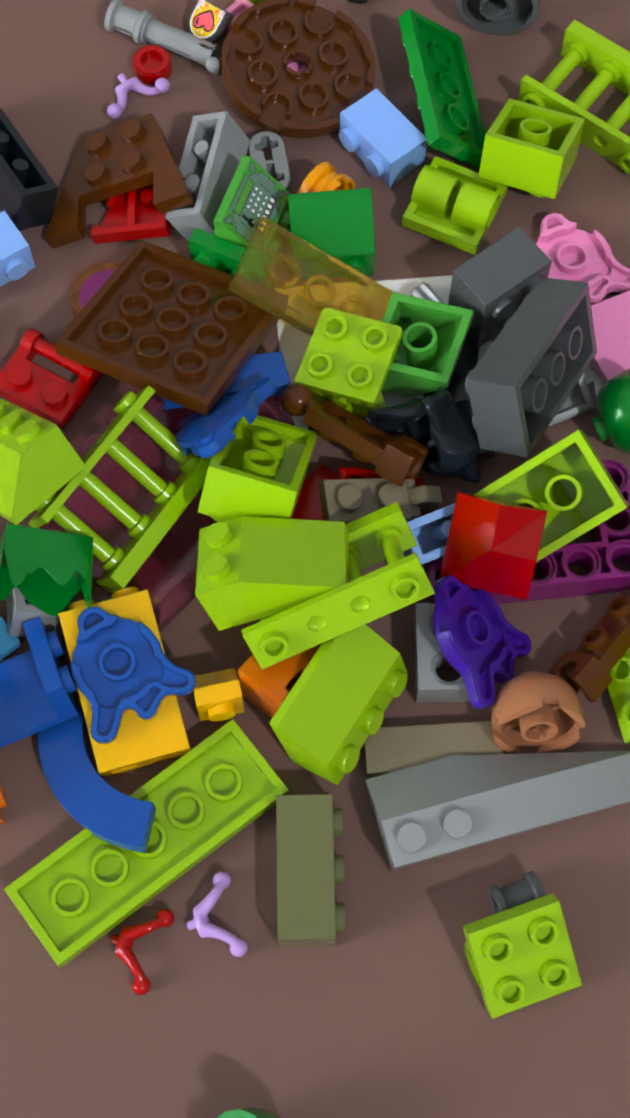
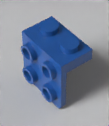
(35, 686)

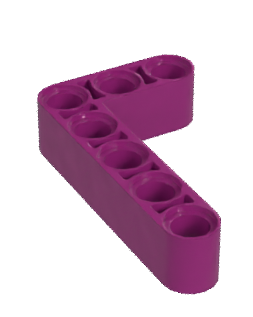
(594, 556)

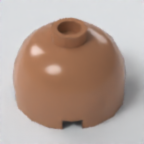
(536, 712)

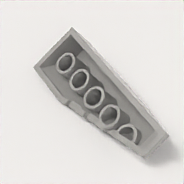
(490, 797)

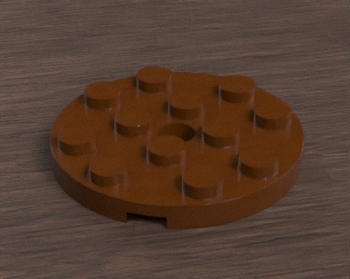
(285, 100)

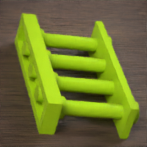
(611, 67)
(144, 530)
(362, 600)

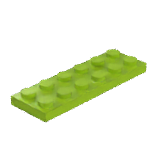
(199, 807)

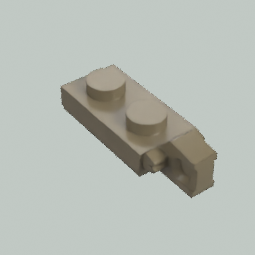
(353, 498)

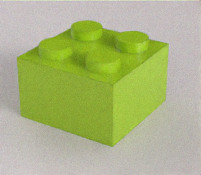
(531, 148)

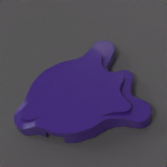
(476, 638)

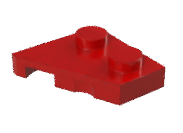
(131, 218)

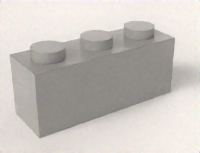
(208, 166)

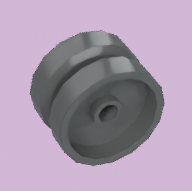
(499, 16)

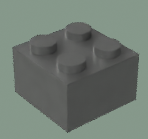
(497, 282)

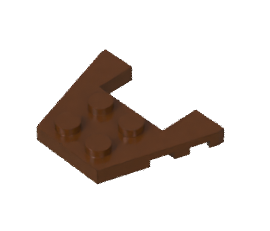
(114, 164)

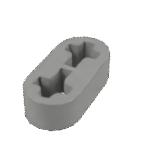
(278, 165)

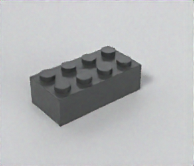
(532, 366)

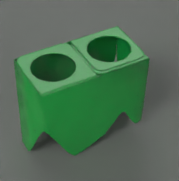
(45, 566)

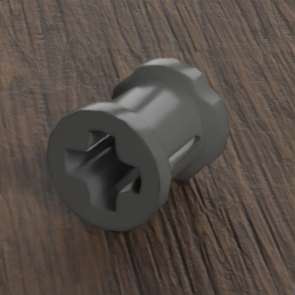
(516, 893)

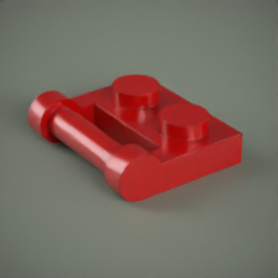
(40, 389)

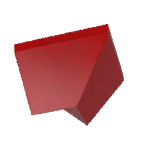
(493, 544)

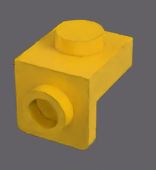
(218, 695)

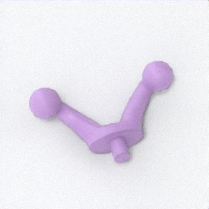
(116, 109)
(201, 921)

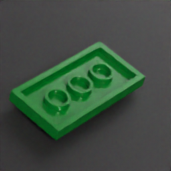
(443, 88)

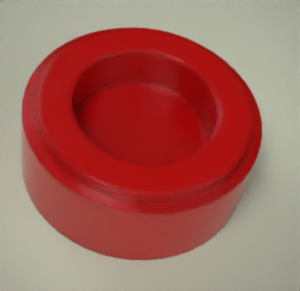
(152, 63)

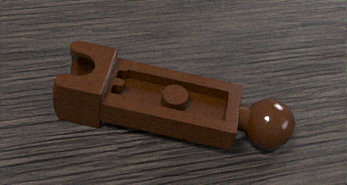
(393, 456)
(599, 652)

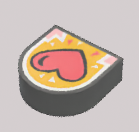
(209, 21)

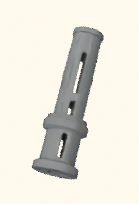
(146, 28)

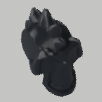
(441, 428)

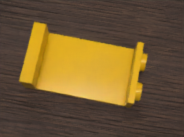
(138, 740)

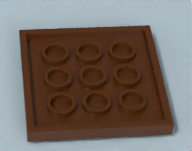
(168, 328)

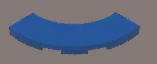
(85, 794)

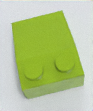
(258, 471)
(566, 483)
(267, 565)

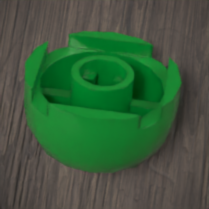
(614, 411)

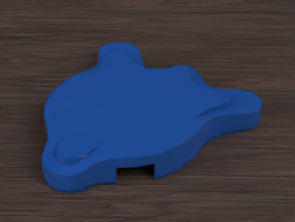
(211, 433)
(122, 669)

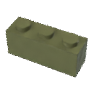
(308, 870)

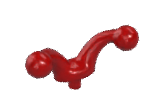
(125, 942)

